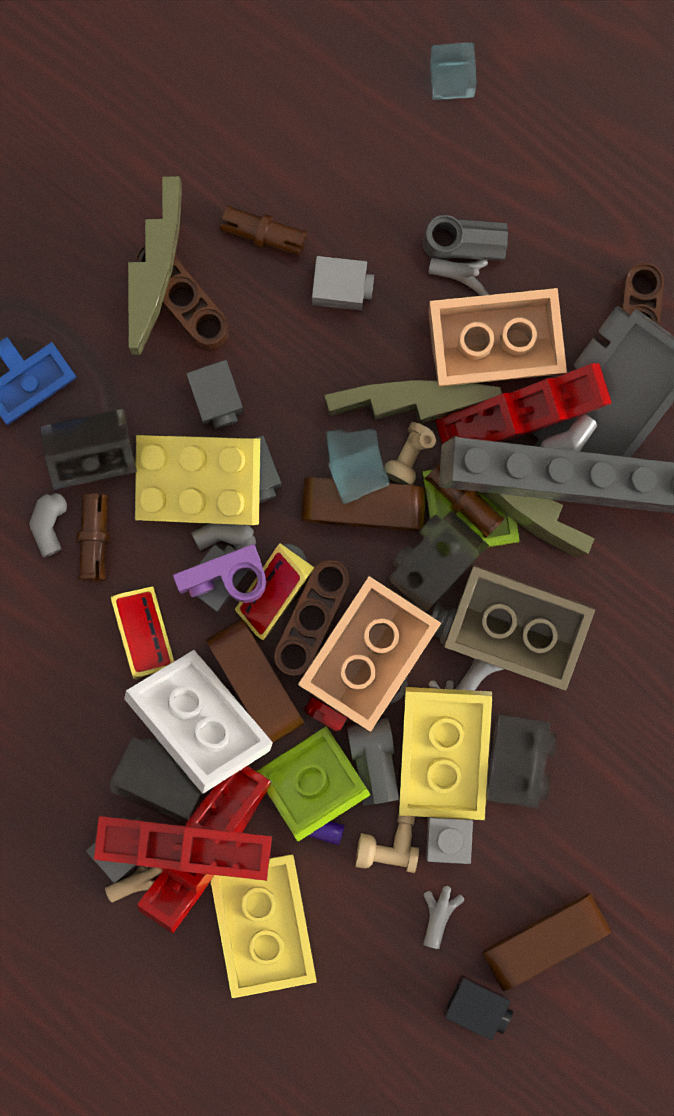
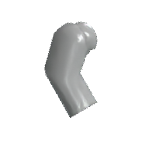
(573, 438)
(43, 520)
(236, 535)

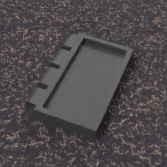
(638, 379)

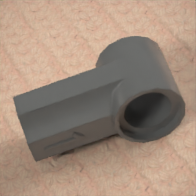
(470, 238)
(374, 760)

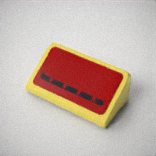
(284, 578)
(142, 631)

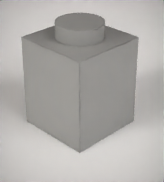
(341, 283)
(449, 840)

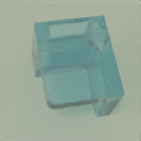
(453, 71)
(344, 444)
(358, 474)

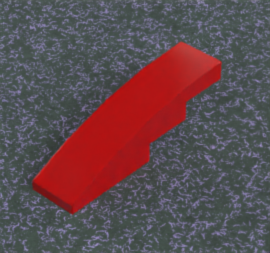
(529, 408)
(225, 808)
(183, 848)

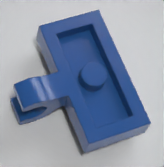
(30, 380)

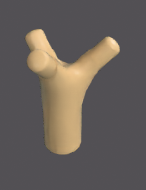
(139, 880)

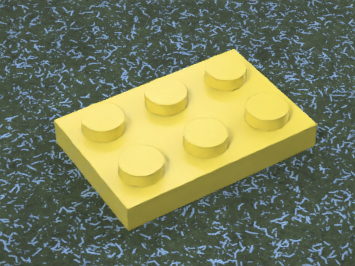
(197, 479)
(445, 753)
(264, 930)

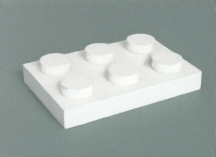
(198, 721)

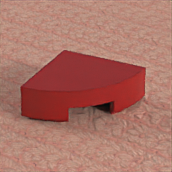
(325, 714)

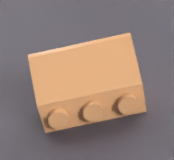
(497, 337)
(369, 654)

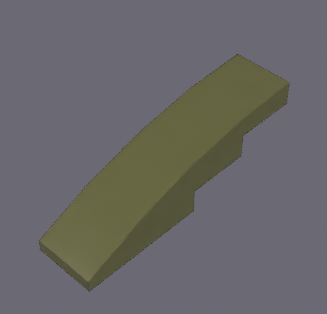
(151, 278)
(398, 397)
(540, 519)

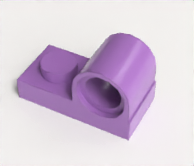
(200, 578)

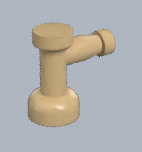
(401, 470)
(400, 854)

